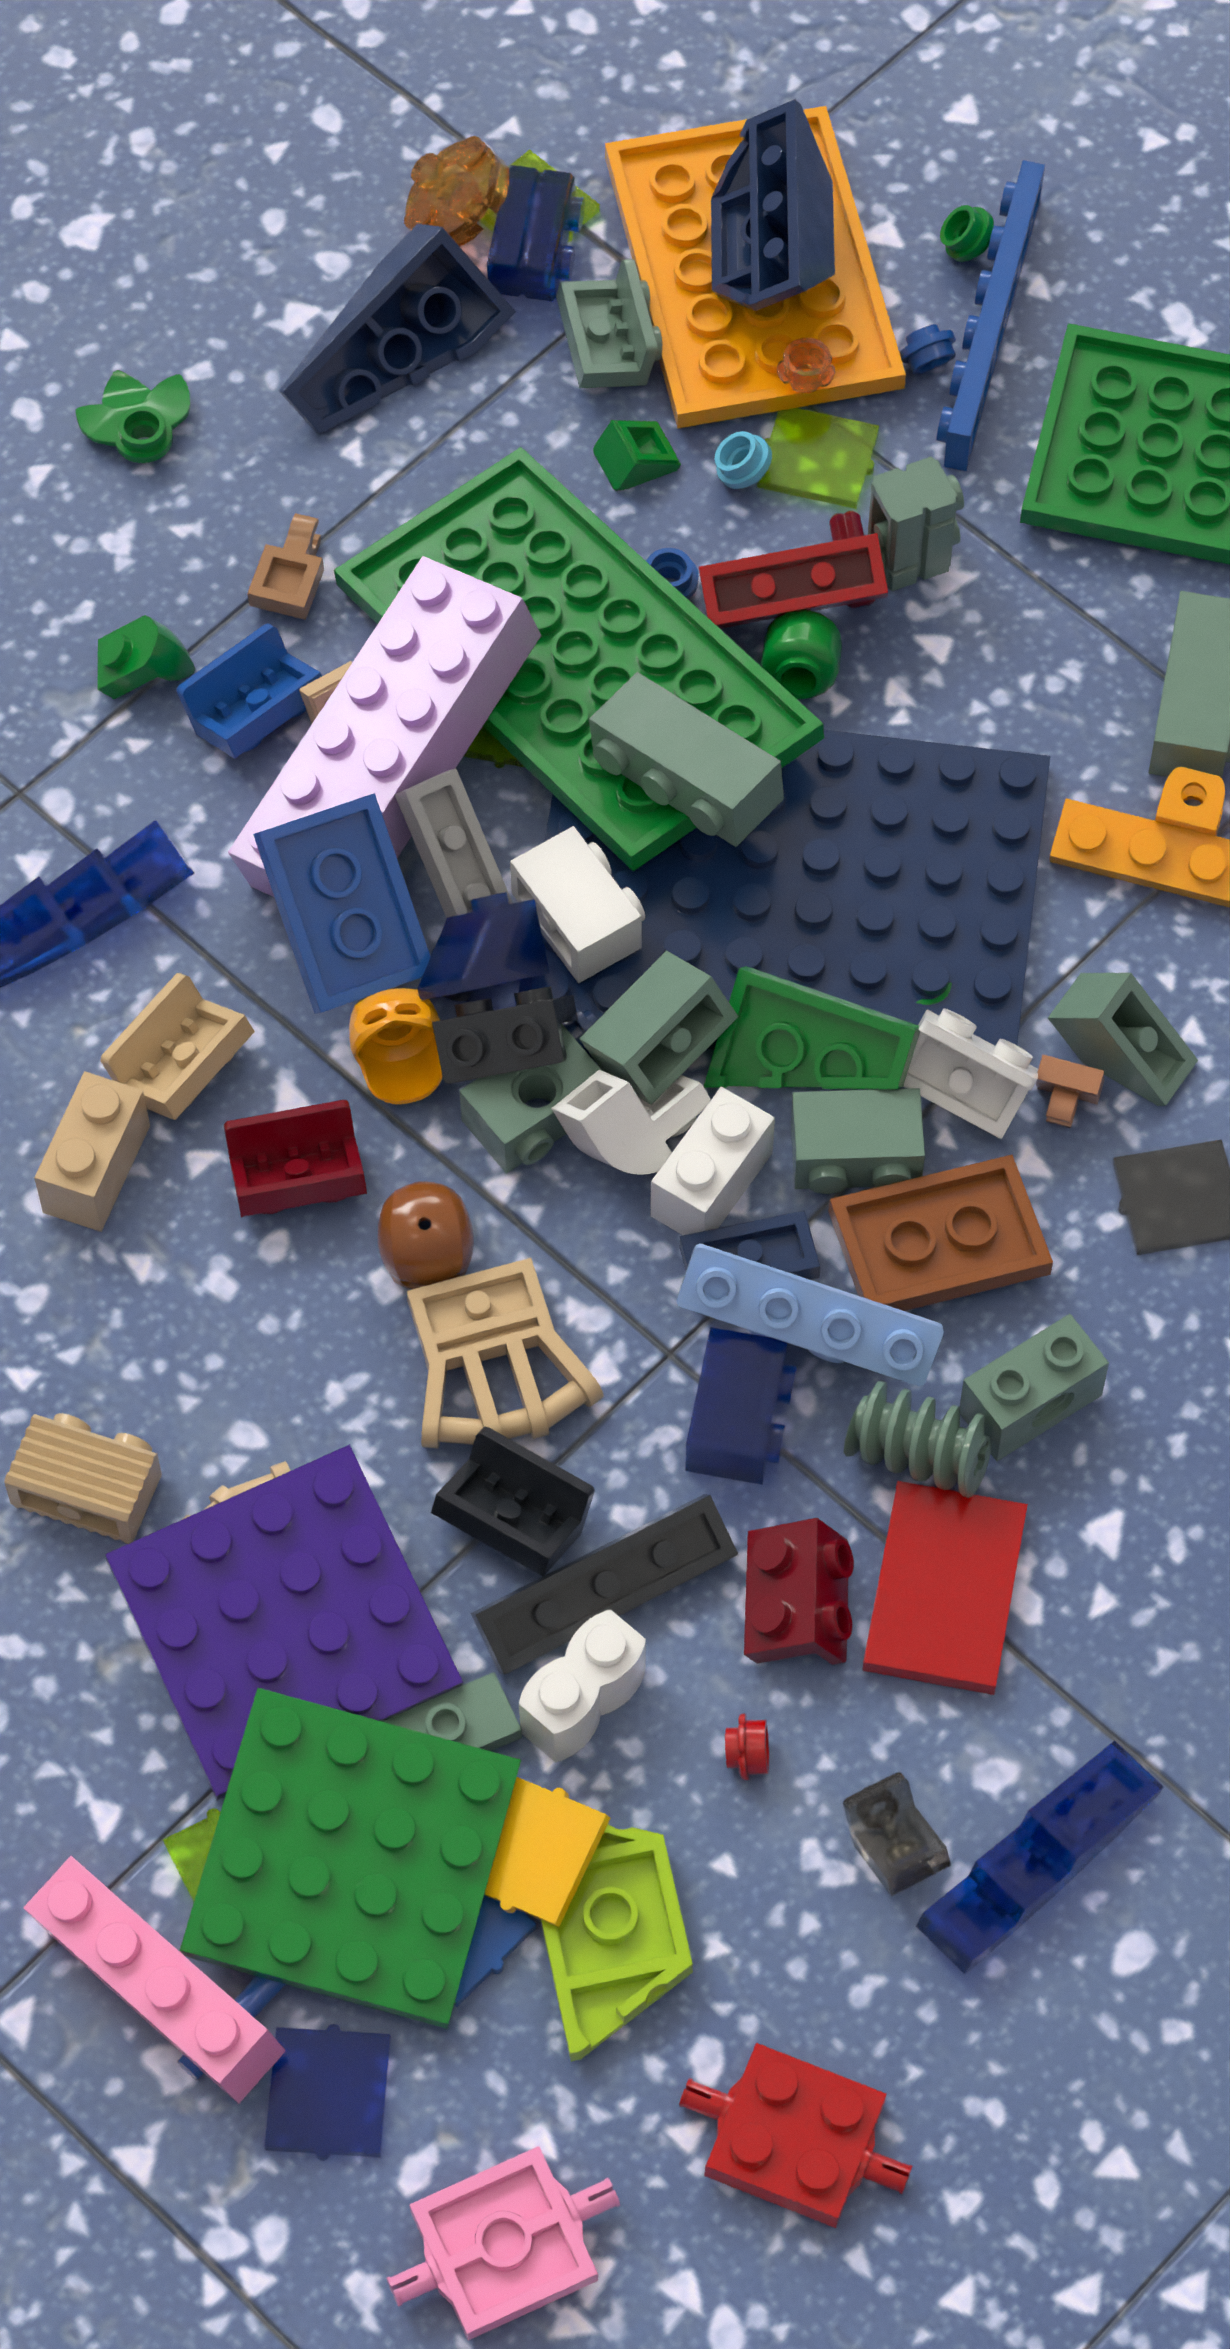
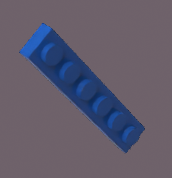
(986, 332)

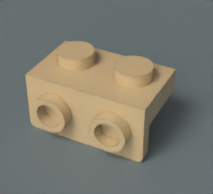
(176, 1046)

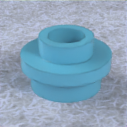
(742, 459)

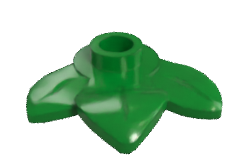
(135, 412)

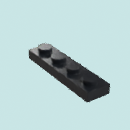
(610, 1577)

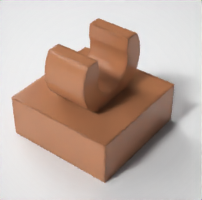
(1068, 1085)

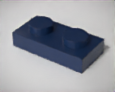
(772, 1241)

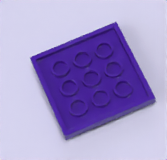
(284, 1596)

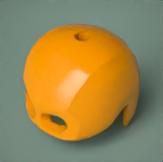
(396, 1045)

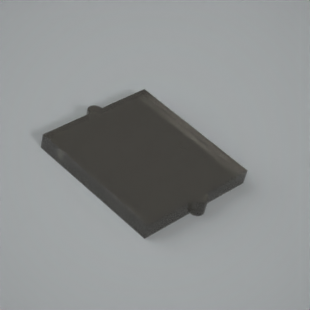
(1175, 1196)

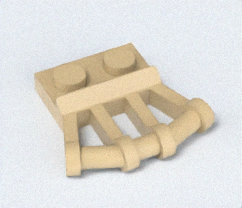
(483, 1319)

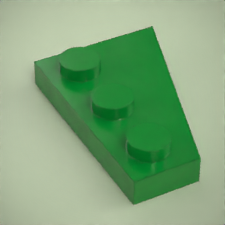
(807, 1040)

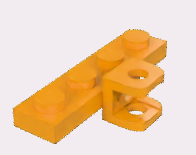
(1167, 854)

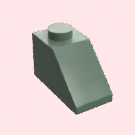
(1124, 1033)

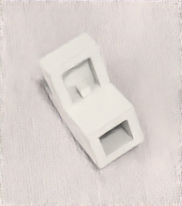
(623, 1130)

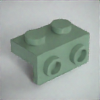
(610, 329)

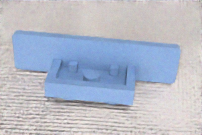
(810, 1315)

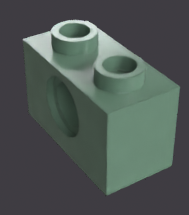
(503, 1122)
(1035, 1385)

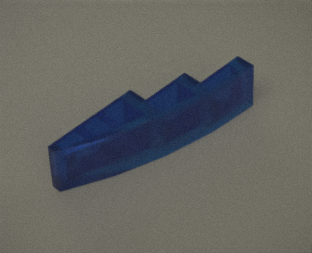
(86, 901)
(1039, 1856)

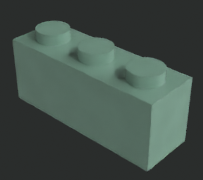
(1196, 690)
(686, 759)

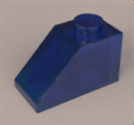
(486, 948)

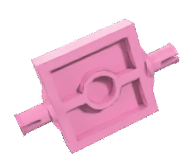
(503, 2242)

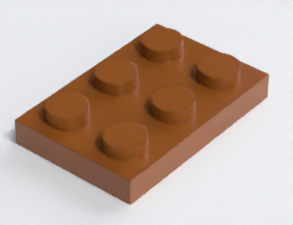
(941, 1235)

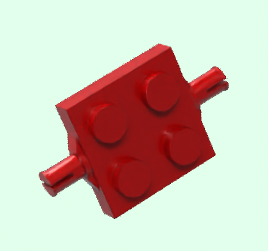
(795, 2135)

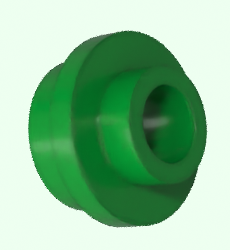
(967, 232)

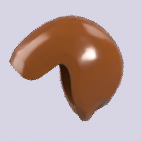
(430, 1255)

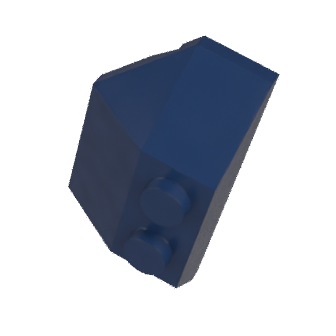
(772, 213)

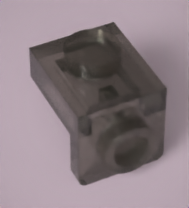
(894, 1834)

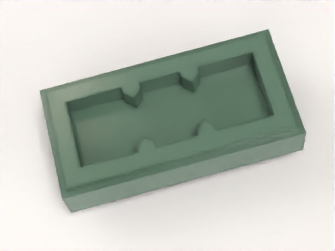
(468, 1714)

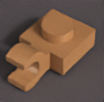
(291, 574)

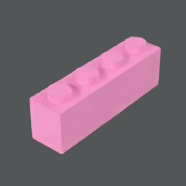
(155, 1979)

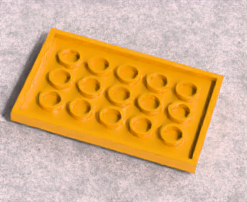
(717, 353)

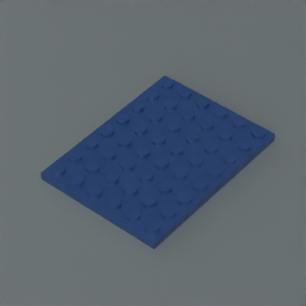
(863, 883)

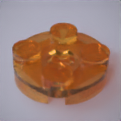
(457, 188)

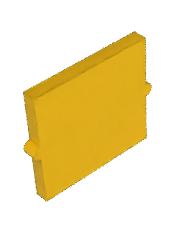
(543, 1851)

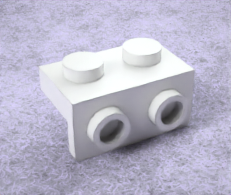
(969, 1073)

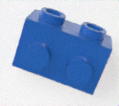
(246, 692)

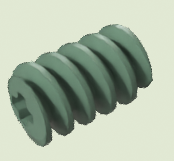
(919, 1440)

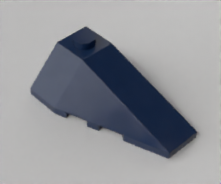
(403, 323)

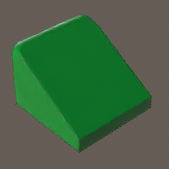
(634, 453)

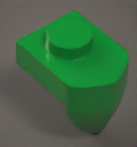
(138, 655)

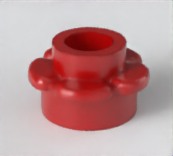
(748, 1747)

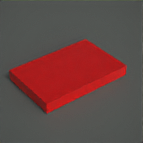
(945, 1588)

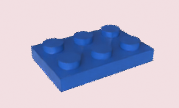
(344, 903)

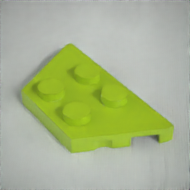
(618, 1939)

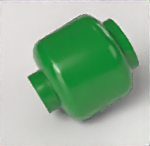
(802, 652)

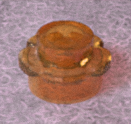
(806, 354)

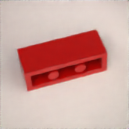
(794, 581)

